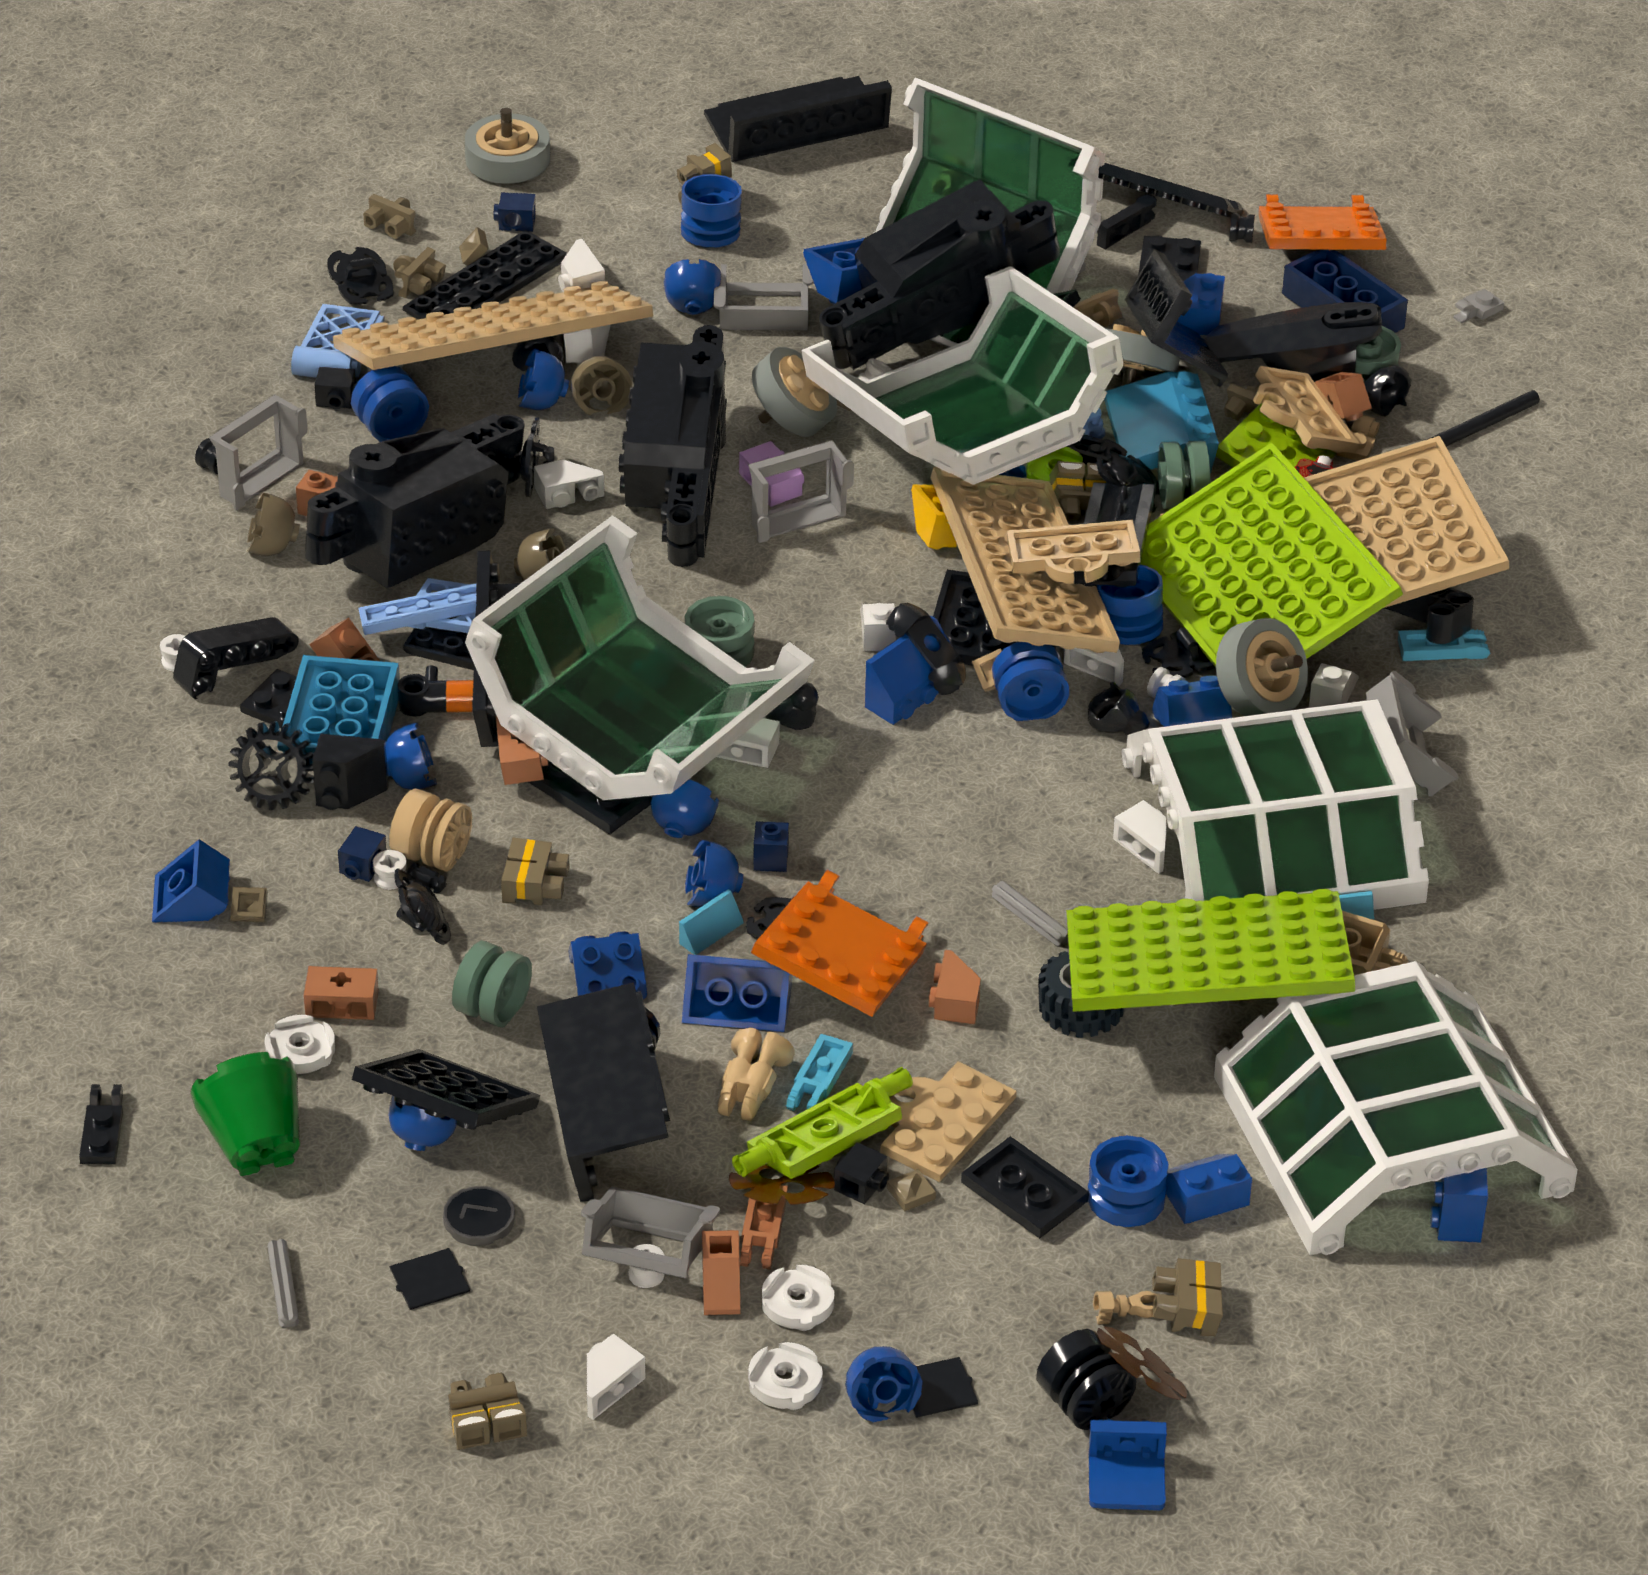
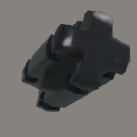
(427, 877)

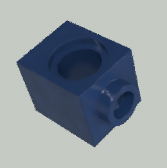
(516, 211)
(771, 846)
(358, 852)

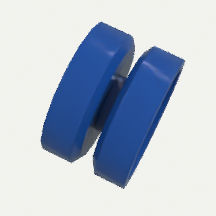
(389, 403)
(1030, 681)
(1127, 1181)

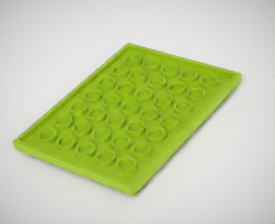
(1260, 550)
(1208, 950)

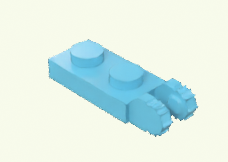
(1416, 647)
(820, 1071)

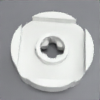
(317, 1038)
(798, 1313)
(785, 1393)

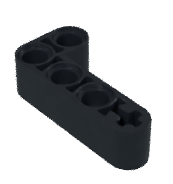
(1444, 611)
(227, 647)

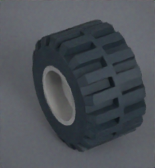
(1057, 1005)

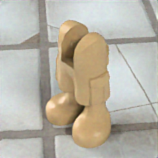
(752, 1082)

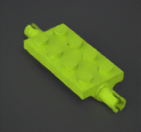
(826, 1127)

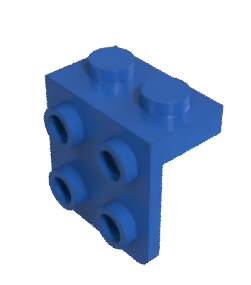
(607, 962)
(1127, 1464)

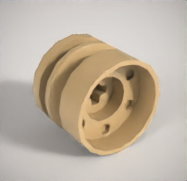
(430, 829)

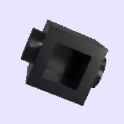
(334, 387)
(861, 1173)

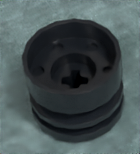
(1085, 1378)

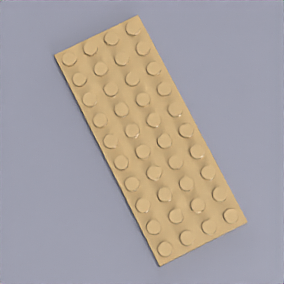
(491, 325)
(1019, 604)

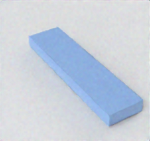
(418, 609)

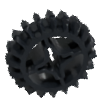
(264, 752)

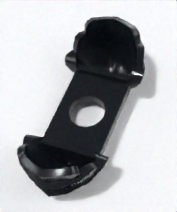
(946, 663)

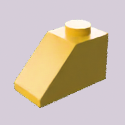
(930, 518)

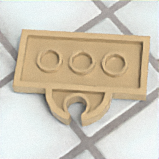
(1298, 403)
(1073, 548)
(945, 1119)

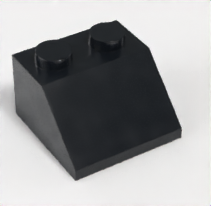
(348, 770)

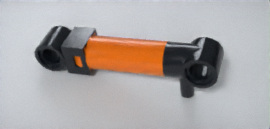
(429, 695)

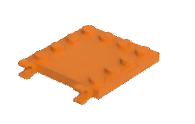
(1321, 226)
(840, 946)

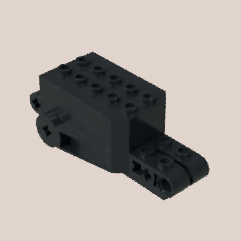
(931, 271)
(676, 438)
(416, 500)

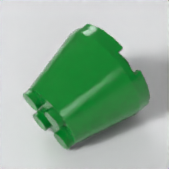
(252, 1110)

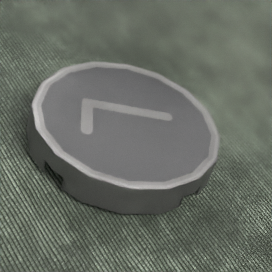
(479, 1215)

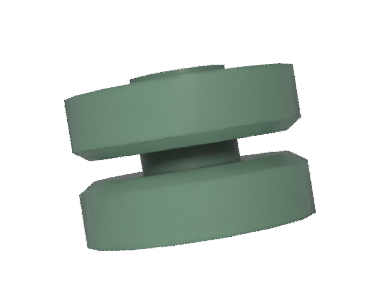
(1378, 353)
(1181, 472)
(725, 624)
(491, 983)

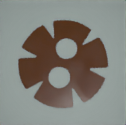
(769, 1189)
(1150, 1361)

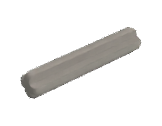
(1030, 913)
(283, 1283)

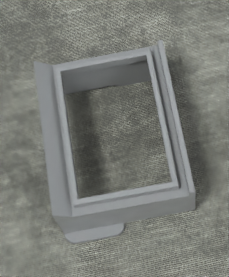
(763, 316)
(289, 427)
(807, 512)
(1407, 710)
(647, 1215)

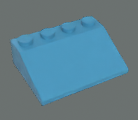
(1159, 411)
(342, 699)

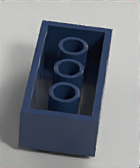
(1332, 278)

